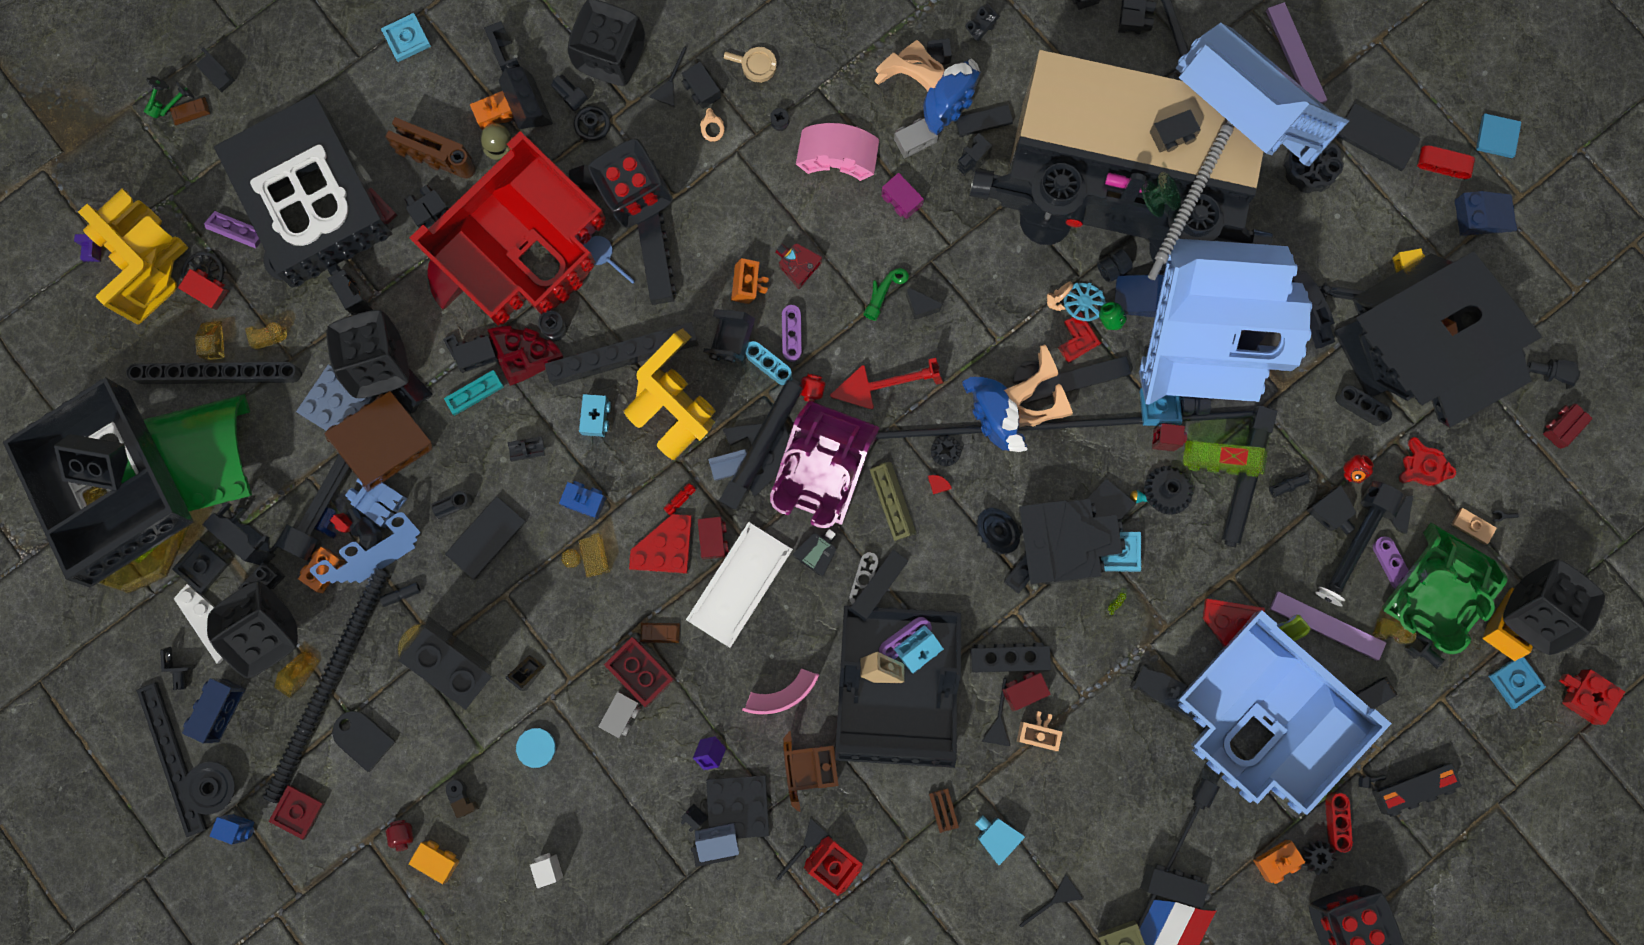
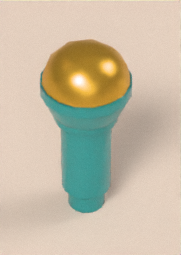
(1138, 496)

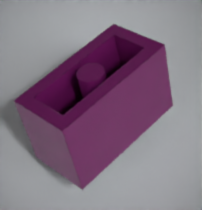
(902, 196)

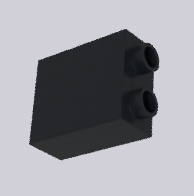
(446, 662)

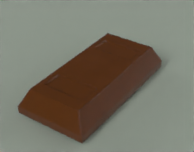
(190, 111)
(660, 632)

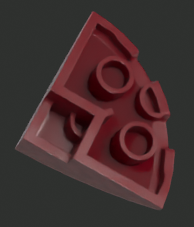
(441, 286)
(522, 352)

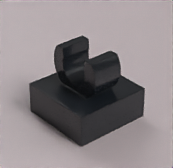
(694, 817)

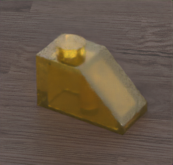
(210, 341)
(295, 674)

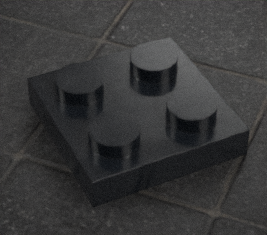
(200, 566)

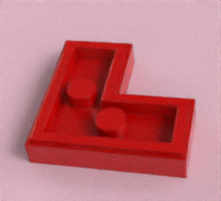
(1082, 341)

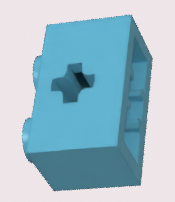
(591, 405)
(918, 649)

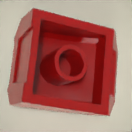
(833, 866)

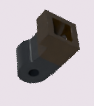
(458, 798)

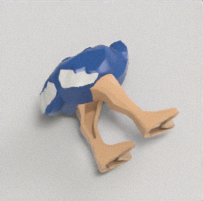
(947, 89)
(1001, 409)

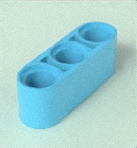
(763, 355)

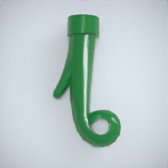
(878, 294)

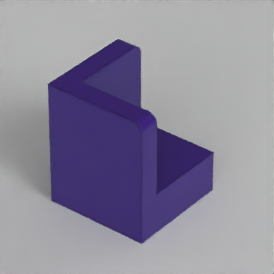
(89, 249)
(709, 753)

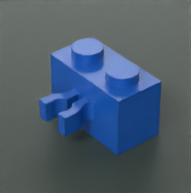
(582, 500)

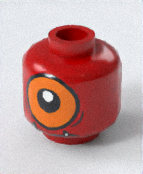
(1358, 468)

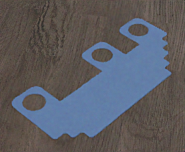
(379, 556)

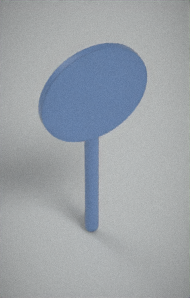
(602, 252)

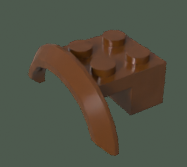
(808, 768)

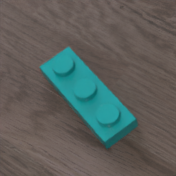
(473, 392)

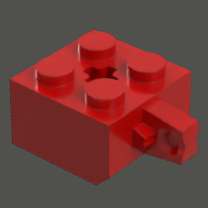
(1591, 696)

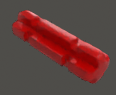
(679, 499)

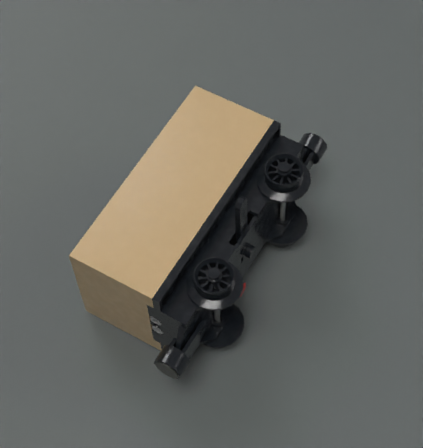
(1098, 120)

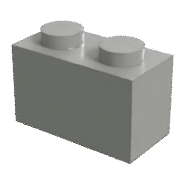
(914, 138)
(619, 715)

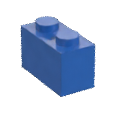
(232, 829)

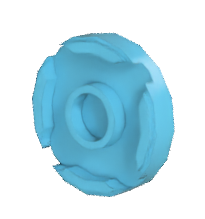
(536, 747)

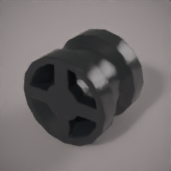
(781, 123)

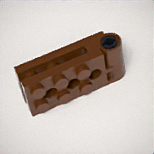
(430, 148)

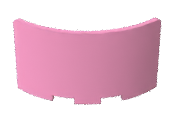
(838, 147)
(783, 699)

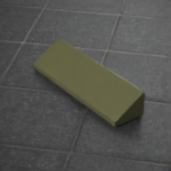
(892, 501)

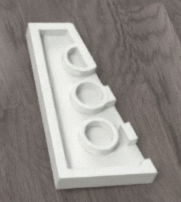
(196, 610)

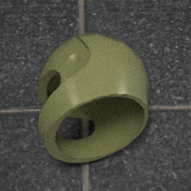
(495, 139)

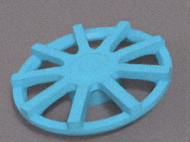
(1084, 301)

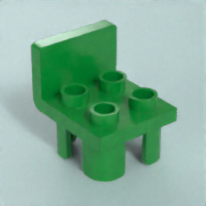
(1447, 591)

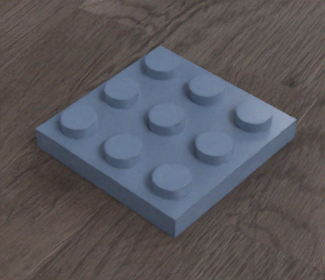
(329, 401)

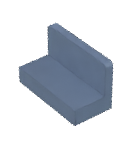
(726, 465)
(716, 842)

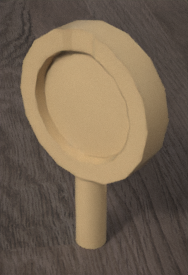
(757, 63)

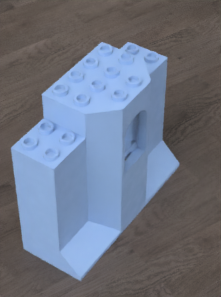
(1257, 95)
(1205, 300)
(1315, 718)

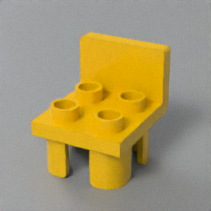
(137, 248)
(666, 389)

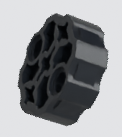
(1318, 178)

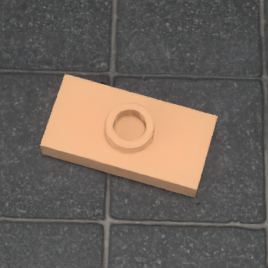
(1474, 526)

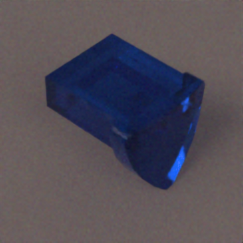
(324, 522)

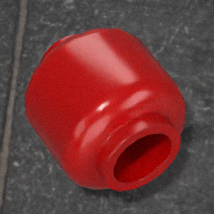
(813, 387)

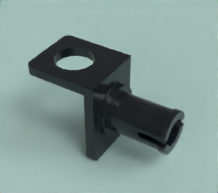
(178, 672)

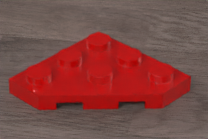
(665, 547)
(1227, 618)

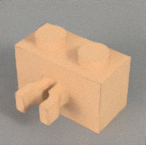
(1039, 735)

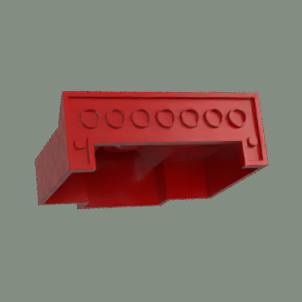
(490, 226)

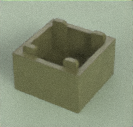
(1122, 935)

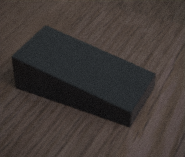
(450, 342)

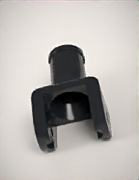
(1427, 653)

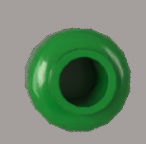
(1112, 316)

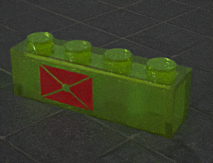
(1225, 457)

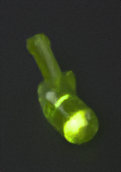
(1118, 603)

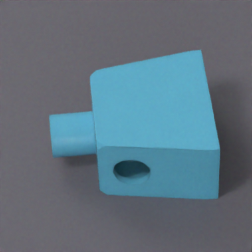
(998, 838)

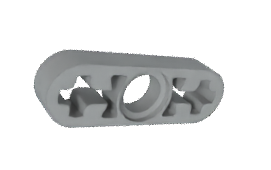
(863, 564)

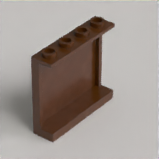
(378, 440)

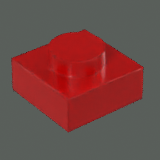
(341, 522)

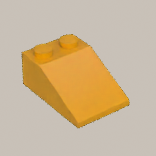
(1504, 638)

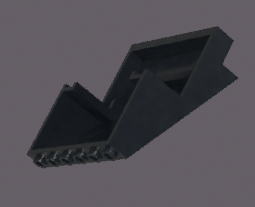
(903, 720)

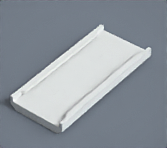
(739, 584)

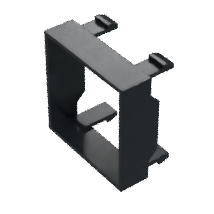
(240, 538)

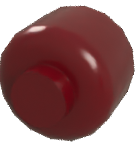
(399, 835)

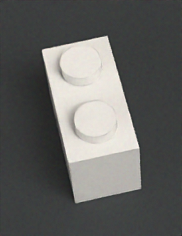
(546, 870)

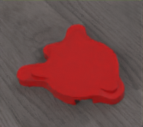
(1425, 465)

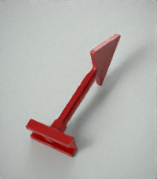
(858, 389)

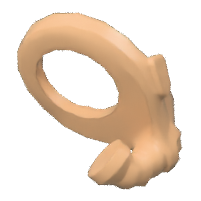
(711, 117)
(1058, 295)

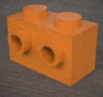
(319, 555)

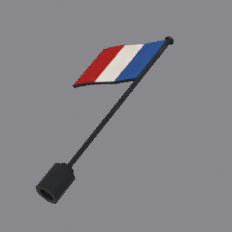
(1171, 921)

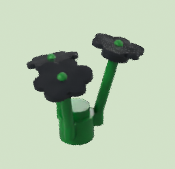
(154, 107)

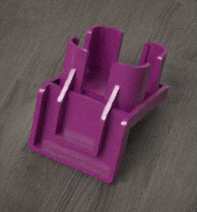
(822, 464)

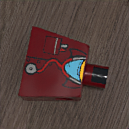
(798, 263)

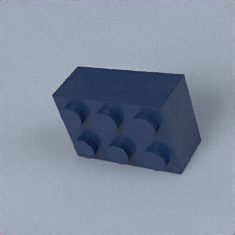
(213, 710)

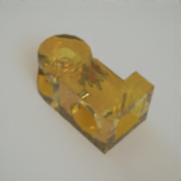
(267, 336)
(1387, 628)

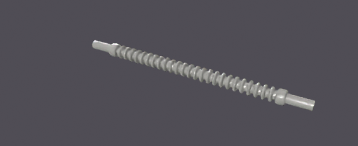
(1194, 193)

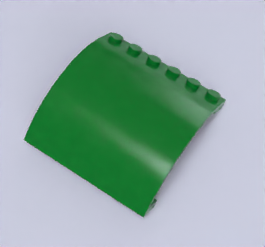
(201, 451)

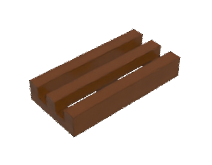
(948, 827)

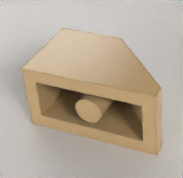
(881, 669)

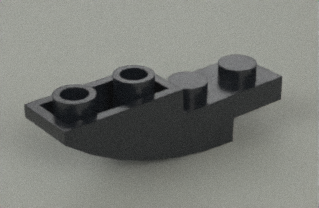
(1320, 313)

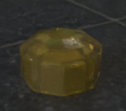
(571, 558)

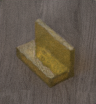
(594, 555)

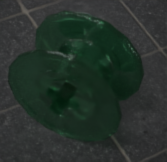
(1164, 193)

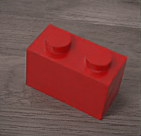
(203, 289)

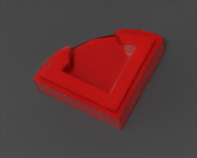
(938, 484)

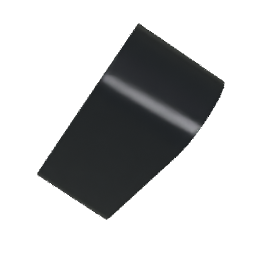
(1354, 405)
(1377, 693)

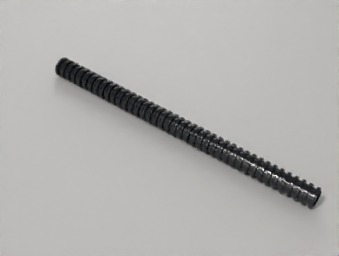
(325, 686)

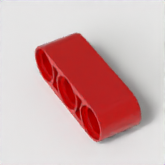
(1446, 162)
(1345, 829)

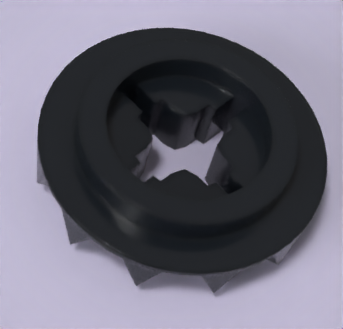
(944, 459)

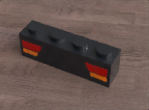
(1416, 789)

